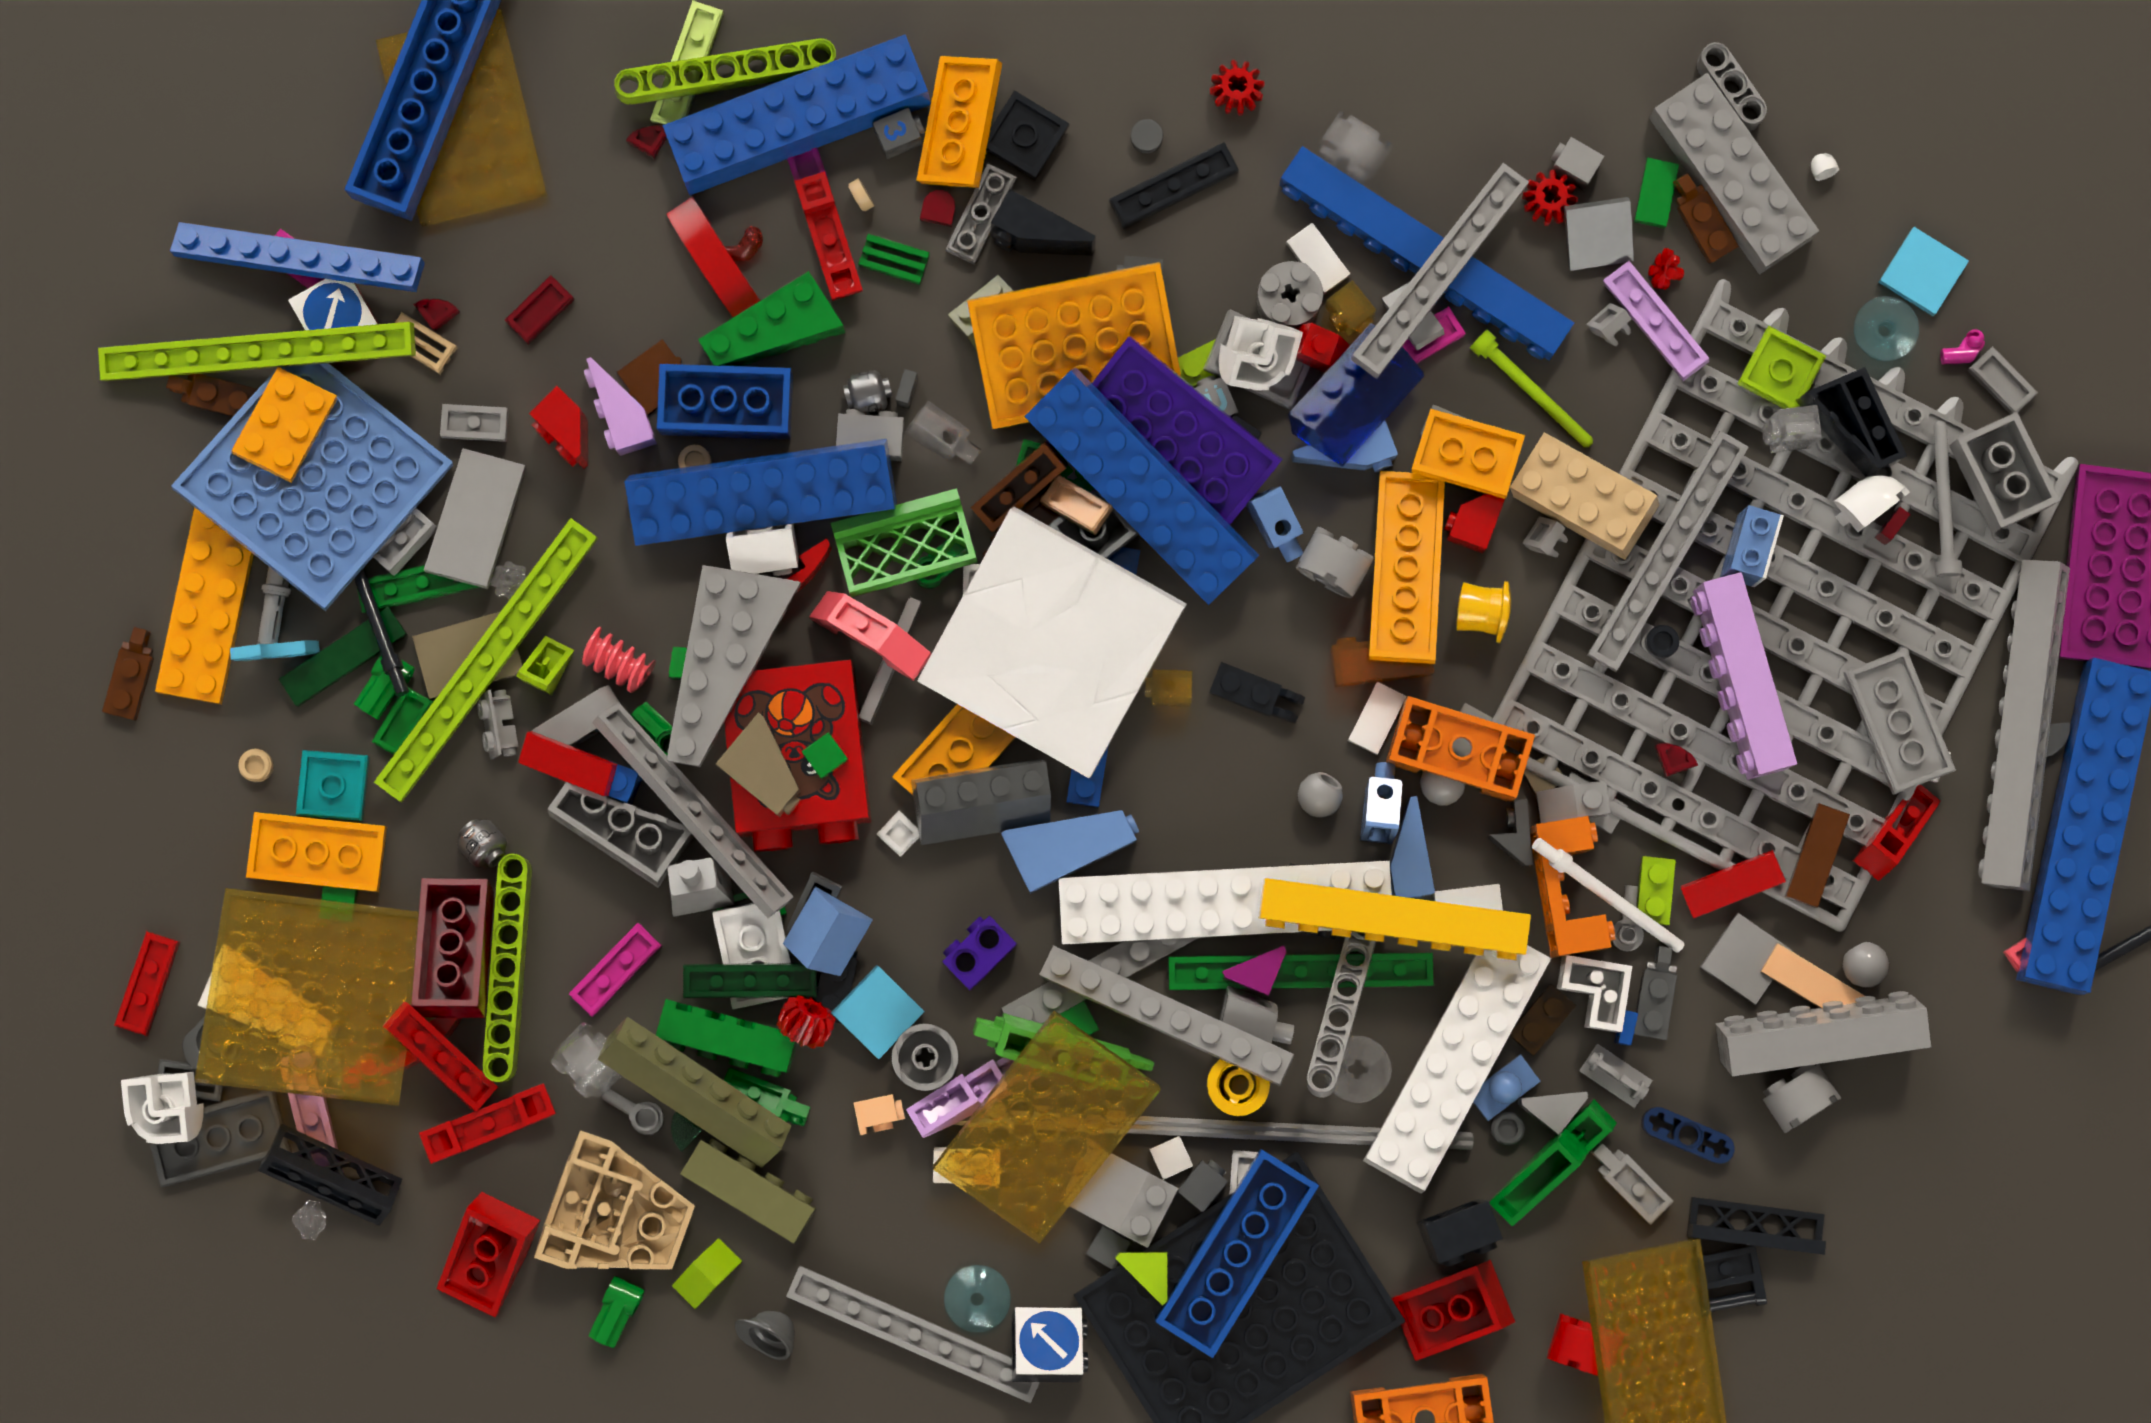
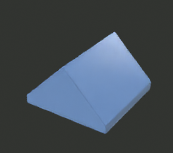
(826, 933)

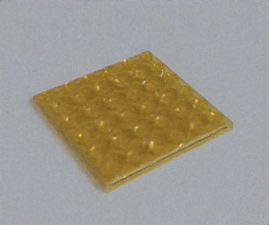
(306, 997)

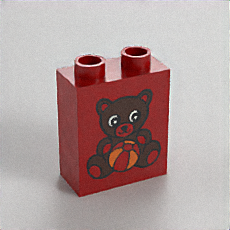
(801, 708)

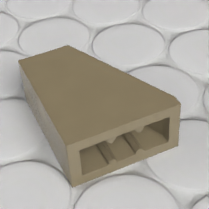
(760, 767)

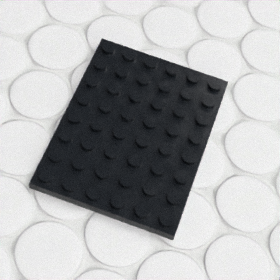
(1300, 1322)

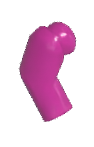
(1967, 350)

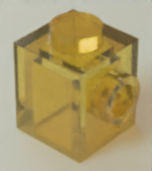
(1350, 309)
(1170, 688)

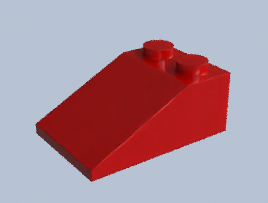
(487, 1253)
(1453, 1310)

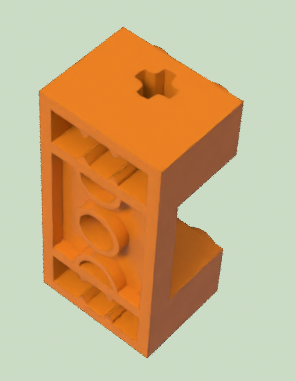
(1426, 740)
(1574, 935)
(1455, 1401)

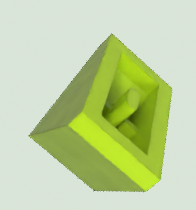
(546, 665)
(1148, 1270)
(706, 1273)

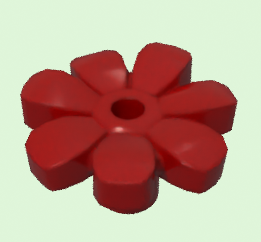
(1665, 269)

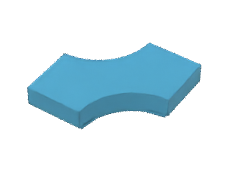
(275, 650)

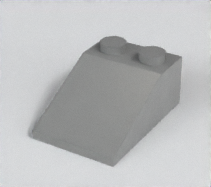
(1126, 1199)

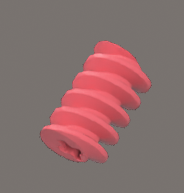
(616, 661)

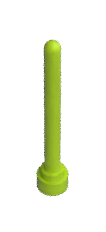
(1487, 347)

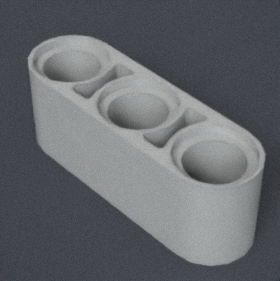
(1731, 71)
(575, 723)

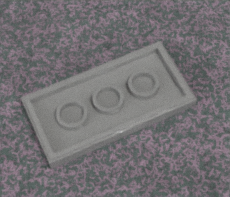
(475, 518)
(1899, 721)

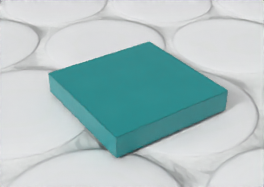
(332, 785)

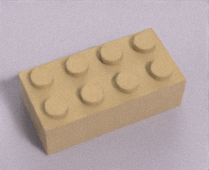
(1584, 496)

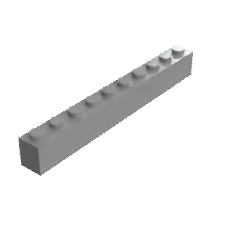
(2024, 725)

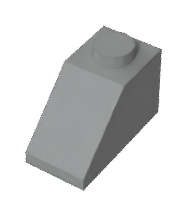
(1573, 802)

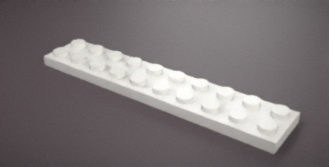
(1193, 901)

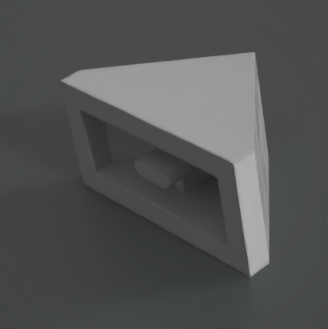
(1554, 1110)

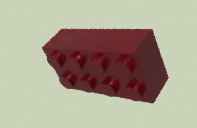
(453, 948)

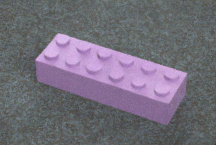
(1743, 676)

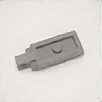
(1632, 1183)

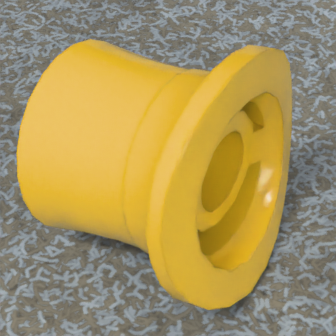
(1484, 609)
(1235, 1089)

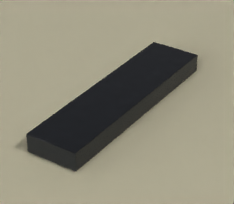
(1174, 185)

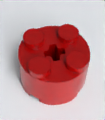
(1573, 1344)

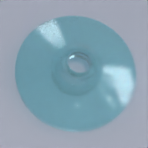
(1894, 315)
(977, 1280)

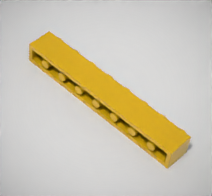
(1394, 917)

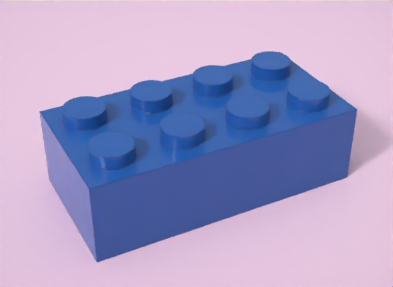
(725, 401)

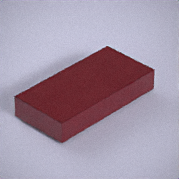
(539, 309)

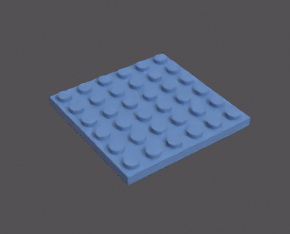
(343, 502)

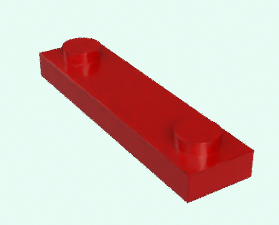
(440, 1056)

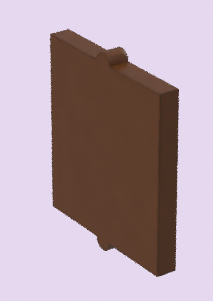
(643, 374)

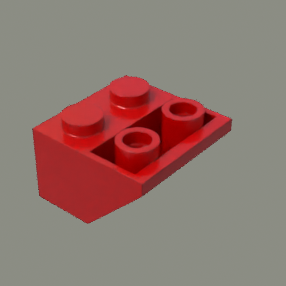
(565, 423)

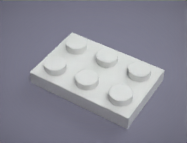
(750, 937)

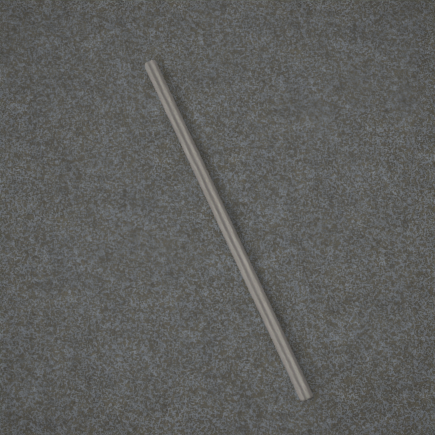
(1266, 1131)

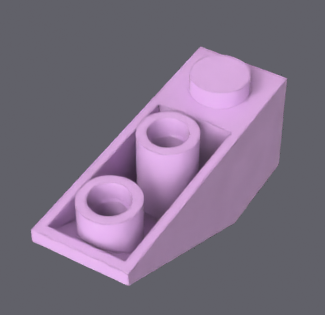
(625, 417)

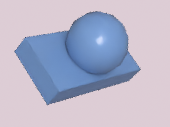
(1505, 1087)

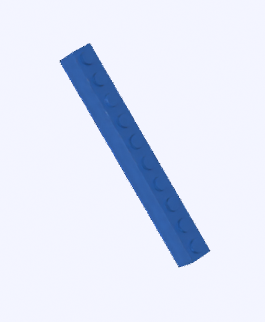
(1412, 243)

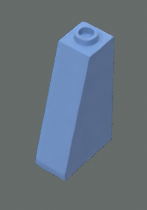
(1065, 846)

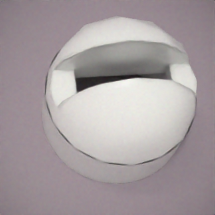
(1823, 166)

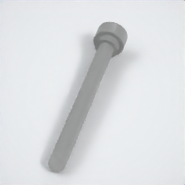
(1948, 562)

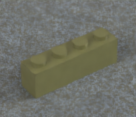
(748, 1190)

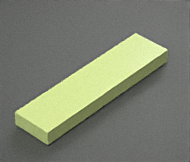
(694, 42)

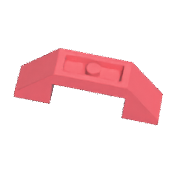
(879, 634)

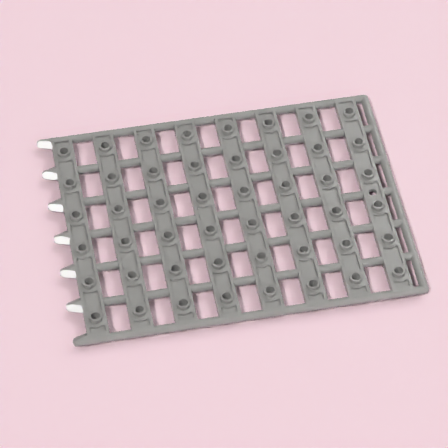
(1778, 637)

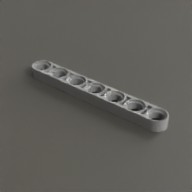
(1340, 1003)

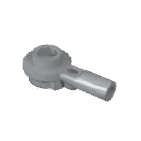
(1627, 933)
(644, 1116)

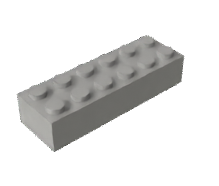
(1735, 172)
(1823, 1034)

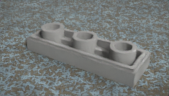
(972, 230)

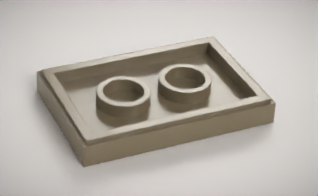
(446, 648)

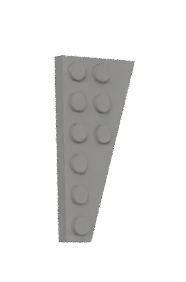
(726, 640)

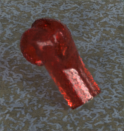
(748, 245)

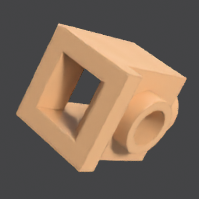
(878, 1113)

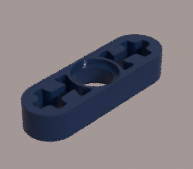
(1714, 1136)

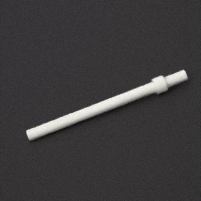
(1564, 863)

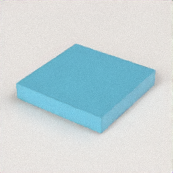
(1923, 271)
(877, 1012)

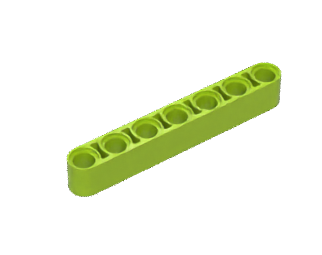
(711, 80)
(514, 983)

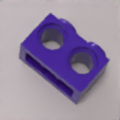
(985, 958)

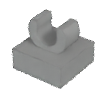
(1609, 322)
(1544, 536)

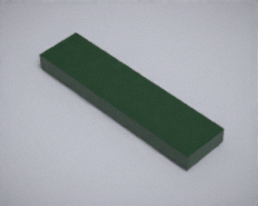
(338, 659)
(748, 980)

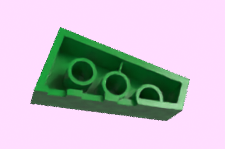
(778, 323)
(726, 1036)

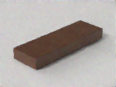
(1817, 855)

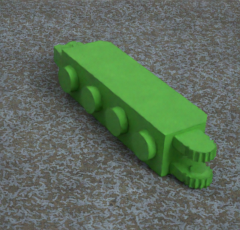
(1012, 1034)

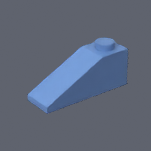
(1375, 453)
(1409, 860)

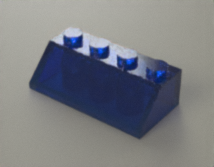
(1352, 403)

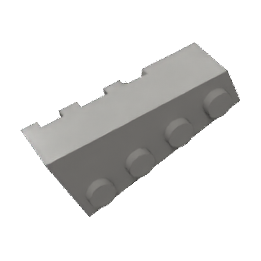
(627, 834)

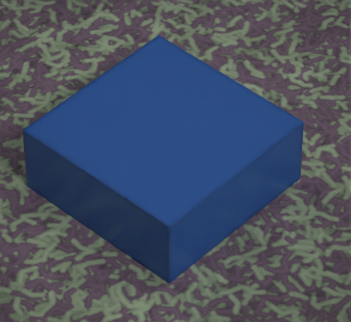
(1626, 1036)

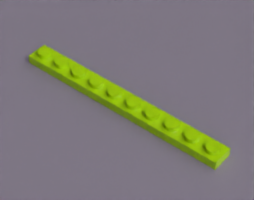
(257, 351)
(486, 660)

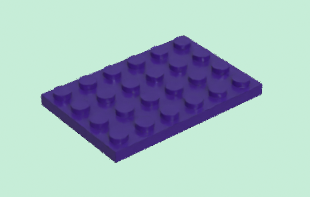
(1187, 429)

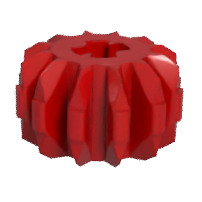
(1236, 98)
(1541, 189)
(806, 1022)

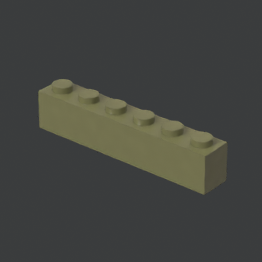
(694, 1092)

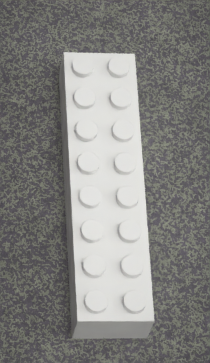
(1454, 1066)

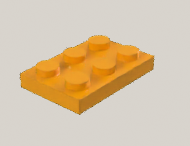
(284, 424)
(1468, 453)

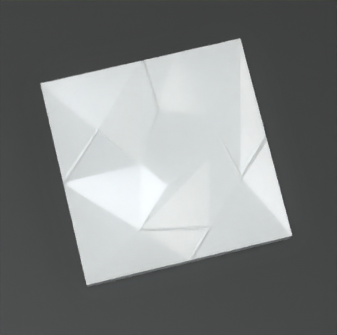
(1051, 642)

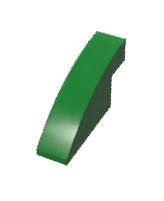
(1553, 1163)

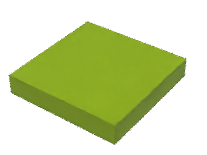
(1781, 369)

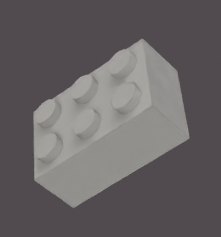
(2004, 472)

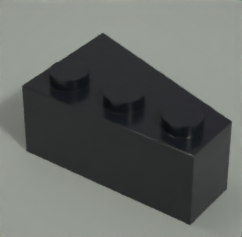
(1856, 421)

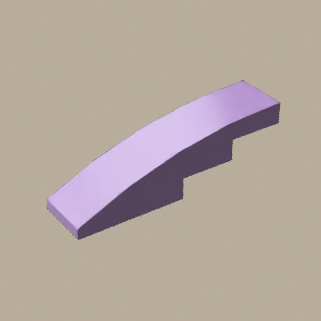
(957, 1098)

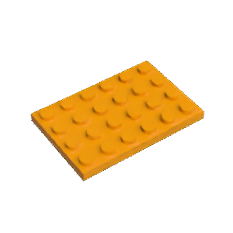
(1044, 331)

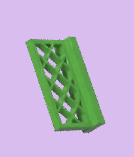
(899, 523)

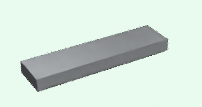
(885, 672)

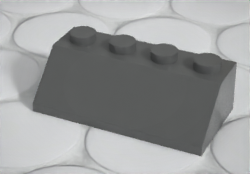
(982, 801)

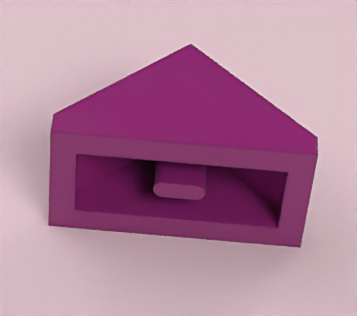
(1258, 972)

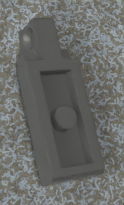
(1656, 996)

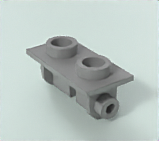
(493, 712)
(1616, 1076)

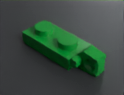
(770, 1096)

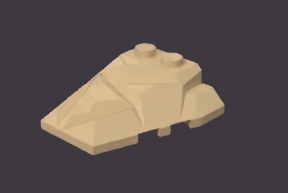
(612, 1212)

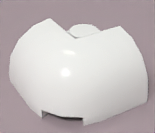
(1258, 353)
(1868, 500)
(163, 1107)

